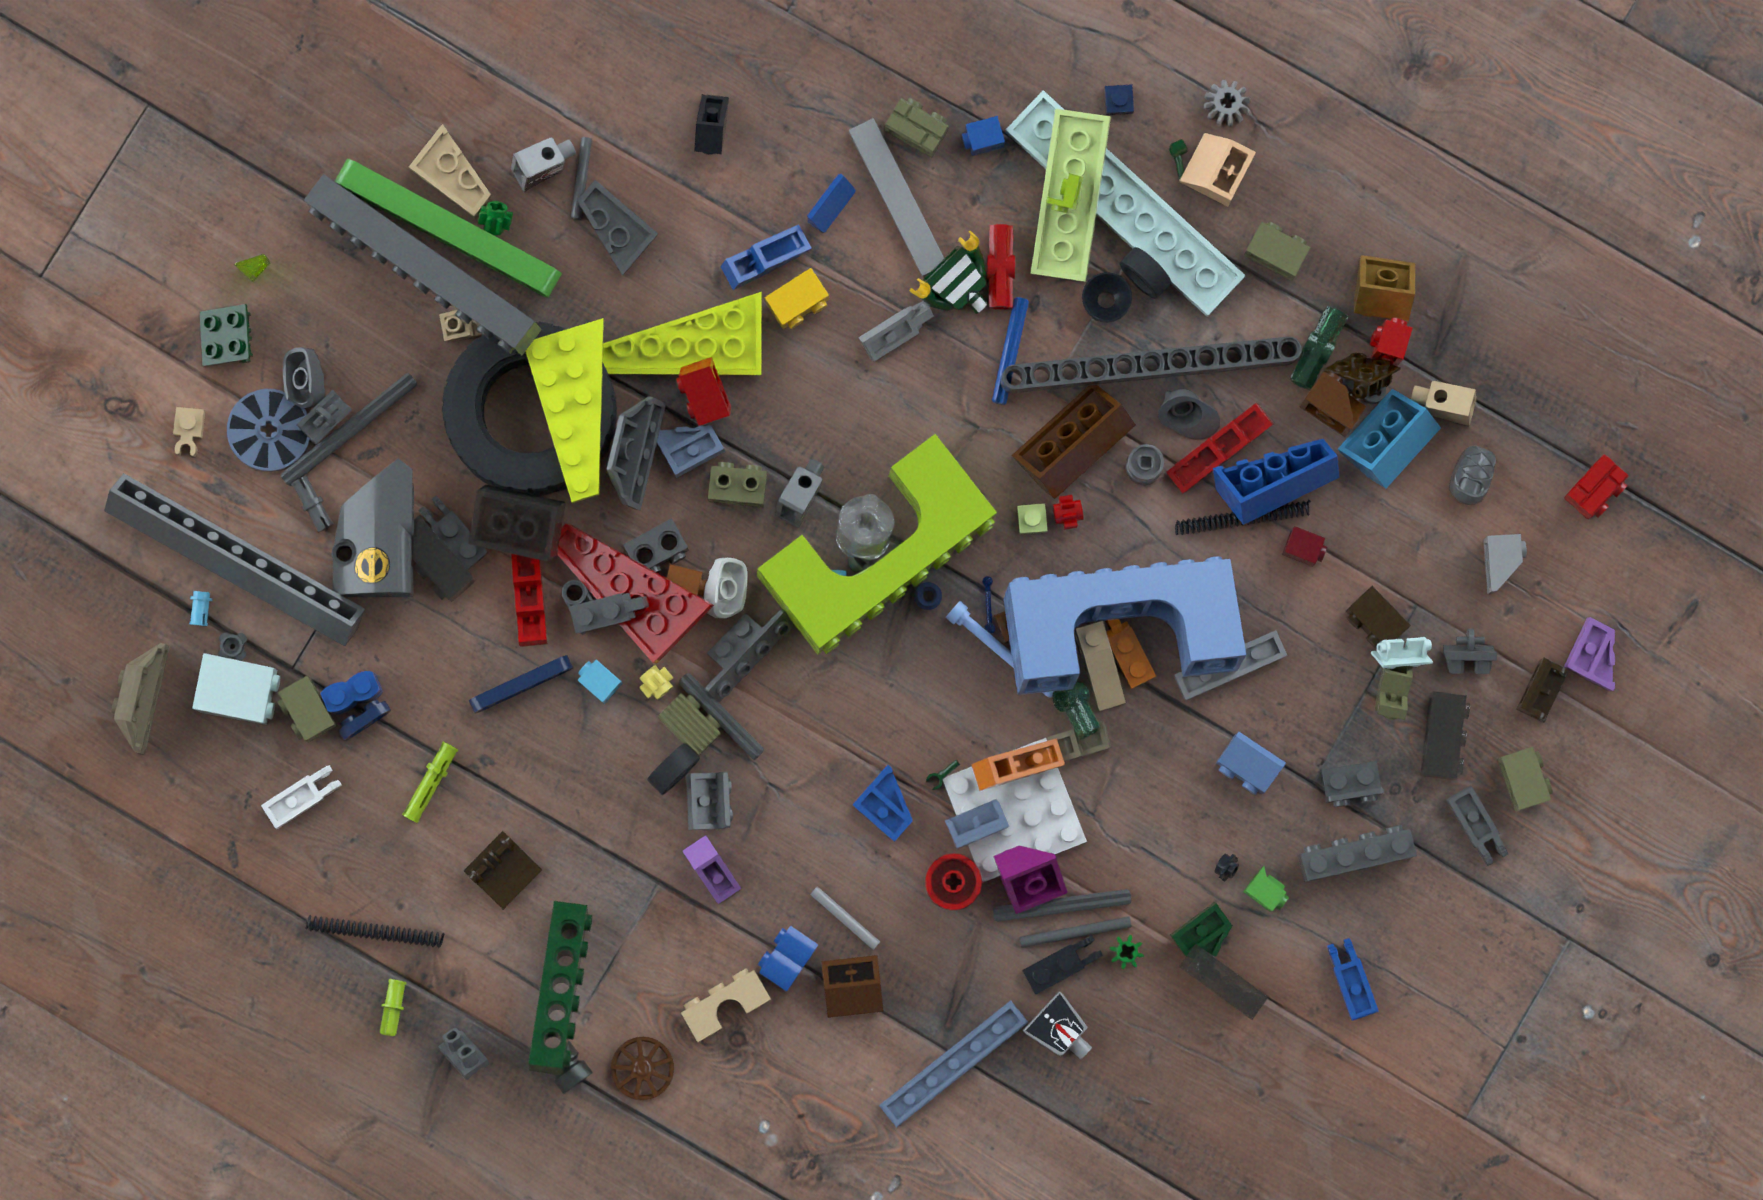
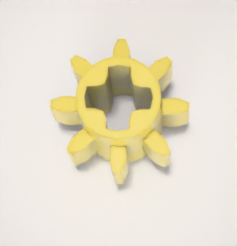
(656, 682)

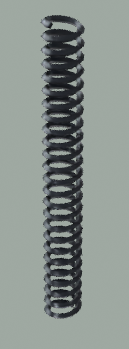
(1230, 517)
(375, 934)

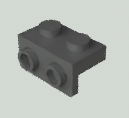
(708, 801)

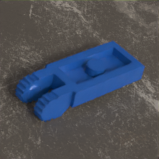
(1353, 982)

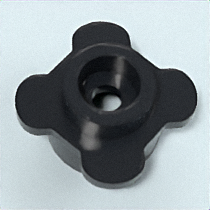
(1227, 867)

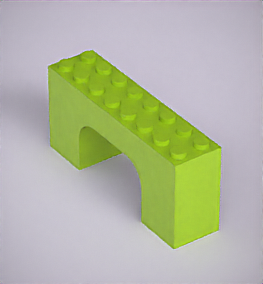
(833, 605)

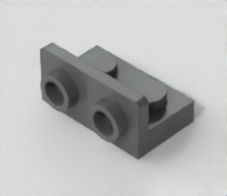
(1351, 782)

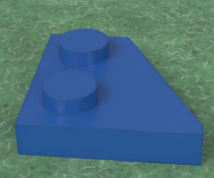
(885, 805)

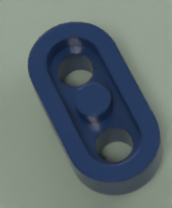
(354, 725)

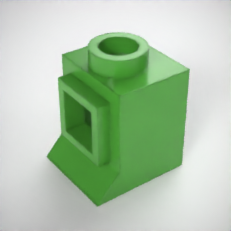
(1266, 891)

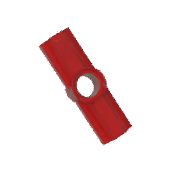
(1000, 267)

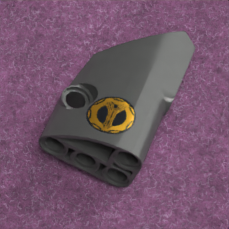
(379, 531)

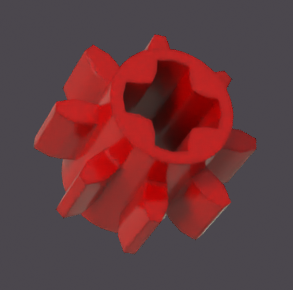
(1068, 512)

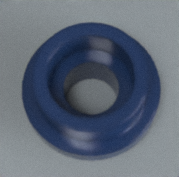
(934, 589)

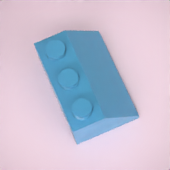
(1389, 438)

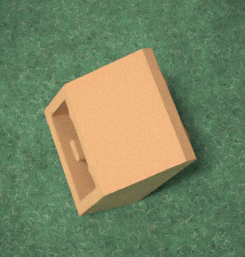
(1217, 168)

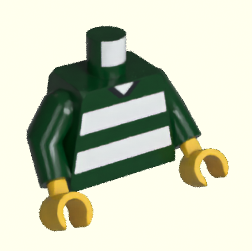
(956, 279)

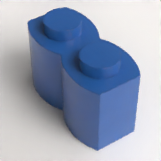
(344, 696)
(788, 957)

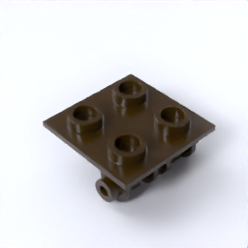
(1367, 373)
(502, 870)

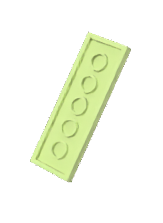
(1066, 238)

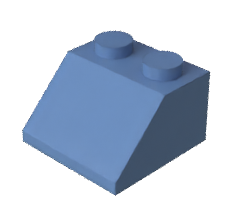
(1249, 764)

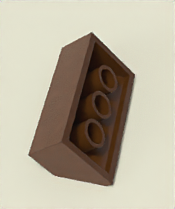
(1074, 440)

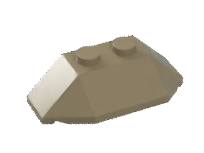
(139, 696)

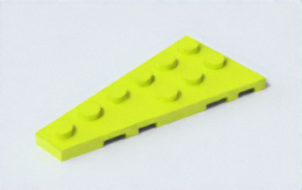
(725, 333)
(570, 391)

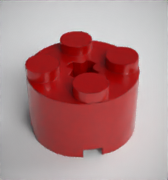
(942, 870)

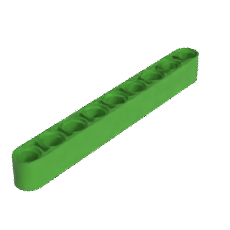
(448, 228)

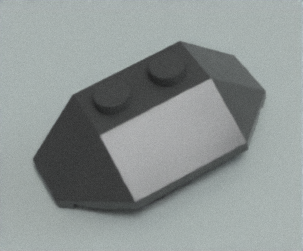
(634, 450)

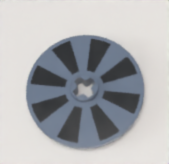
(252, 445)

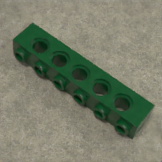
(563, 917)

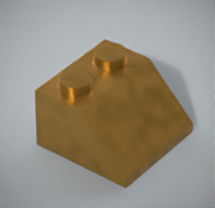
(1384, 288)

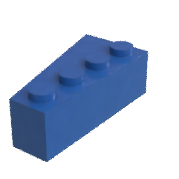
(1276, 479)

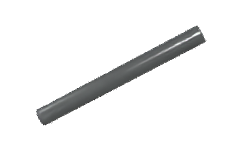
(1074, 932)

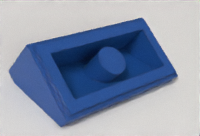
(831, 203)

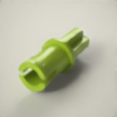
(392, 1007)

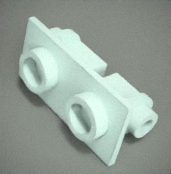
(1392, 654)

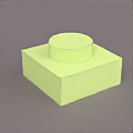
(1032, 519)

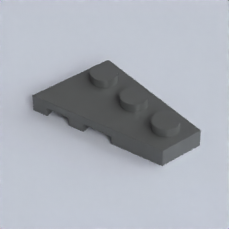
(616, 225)

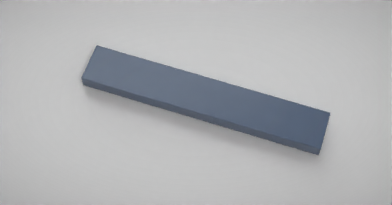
(953, 1063)

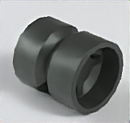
(574, 1074)

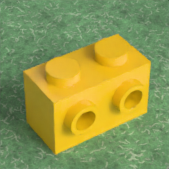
(797, 299)

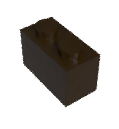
(1376, 617)

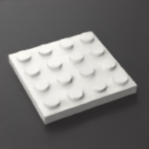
(1034, 807)

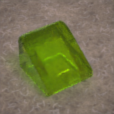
(253, 266)

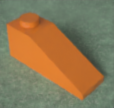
(1017, 764)

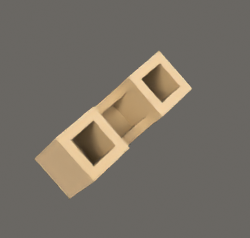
(702, 1015)

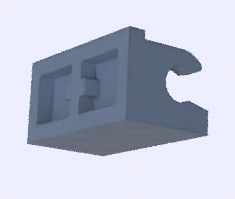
(977, 823)

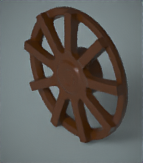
(642, 1068)

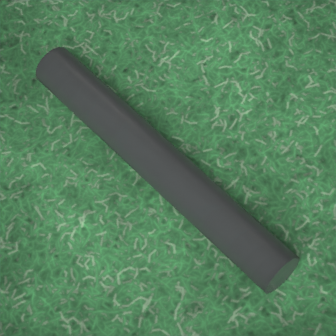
(581, 176)

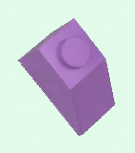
(711, 869)

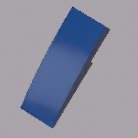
(765, 257)

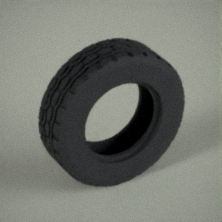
(466, 426)

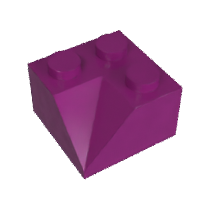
(1029, 877)

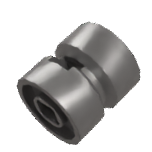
(1144, 464)

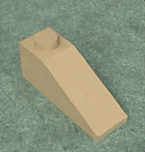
(1100, 665)

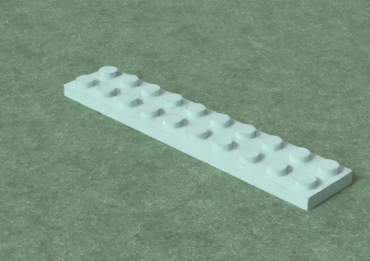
(1140, 216)

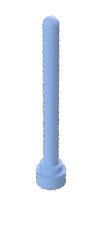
(961, 616)

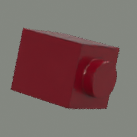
(1304, 546)

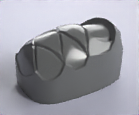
(303, 377)
(1472, 475)

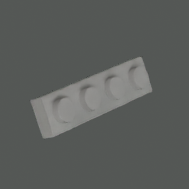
(1258, 654)

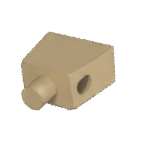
(1458, 404)

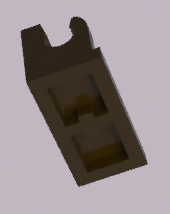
(1542, 689)

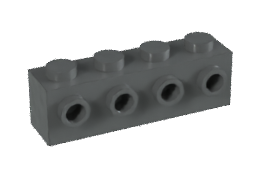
(1356, 855)

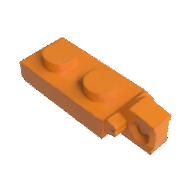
(1129, 653)

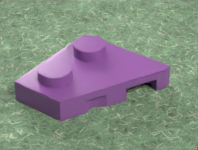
(1593, 654)

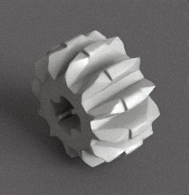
(1216, 98)

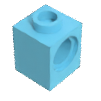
(599, 680)

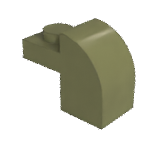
(1393, 692)

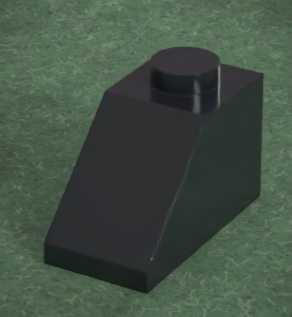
(711, 124)

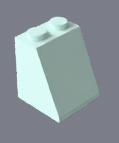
(236, 689)

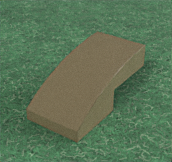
(1073, 747)

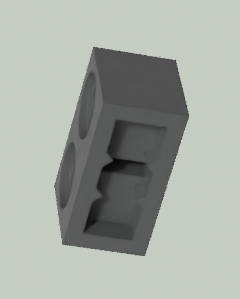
(653, 540)

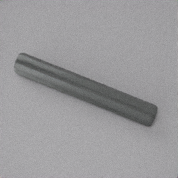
(727, 722)

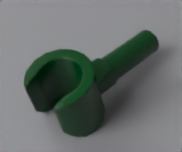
(1176, 150)
(943, 773)

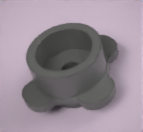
(239, 641)

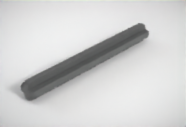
(1065, 905)

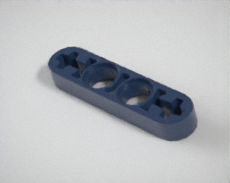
(520, 684)

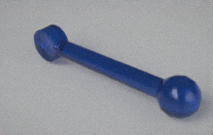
(987, 581)

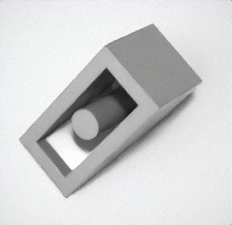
(1502, 558)

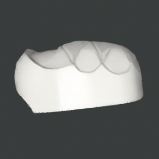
(726, 587)

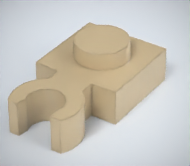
(188, 425)

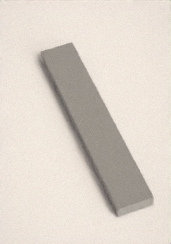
(897, 196)

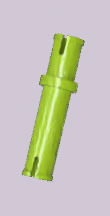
(430, 782)

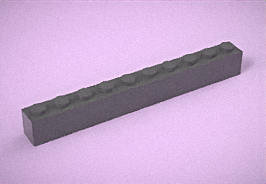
(423, 265)
(234, 559)

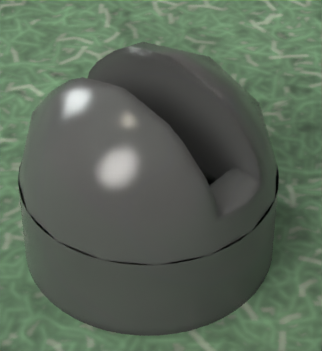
(855, 566)

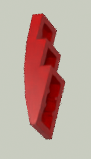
(1219, 447)
(529, 600)

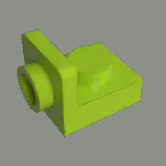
(1070, 189)

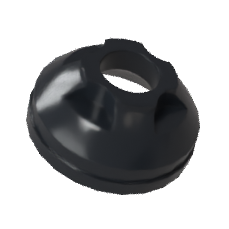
(1108, 283)

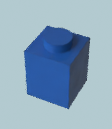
(983, 136)

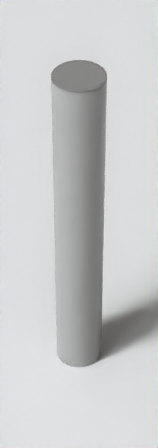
(845, 918)

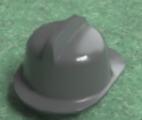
(1188, 414)

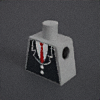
(531, 164)
(1059, 1028)

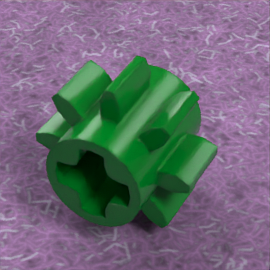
(495, 217)
(1134, 954)

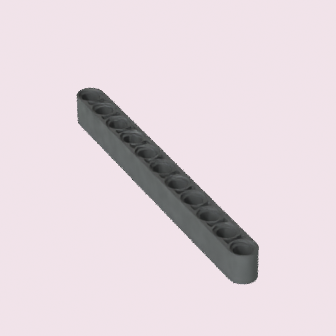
(1163, 359)

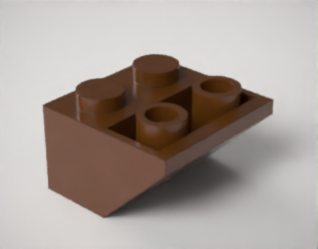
(852, 986)

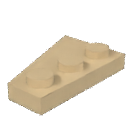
(450, 173)

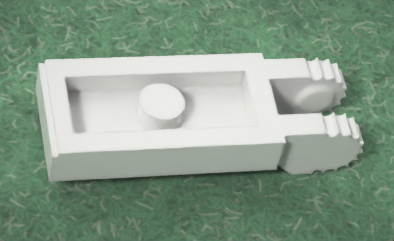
(298, 798)

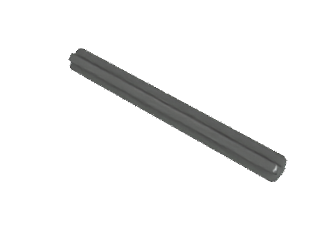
(349, 429)

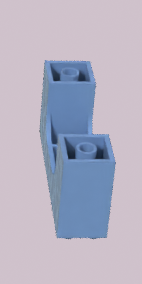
(1189, 596)

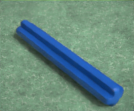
(1010, 347)

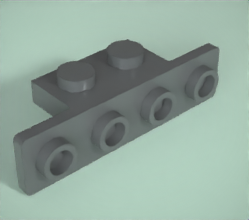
(742, 649)

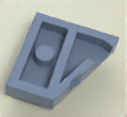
(689, 447)

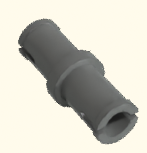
(312, 504)

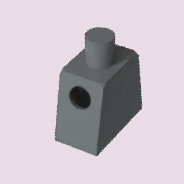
(795, 499)

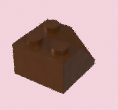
(1333, 404)

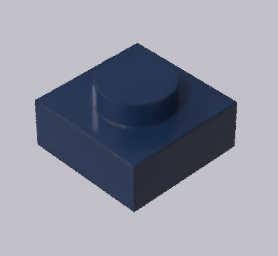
(1119, 99)

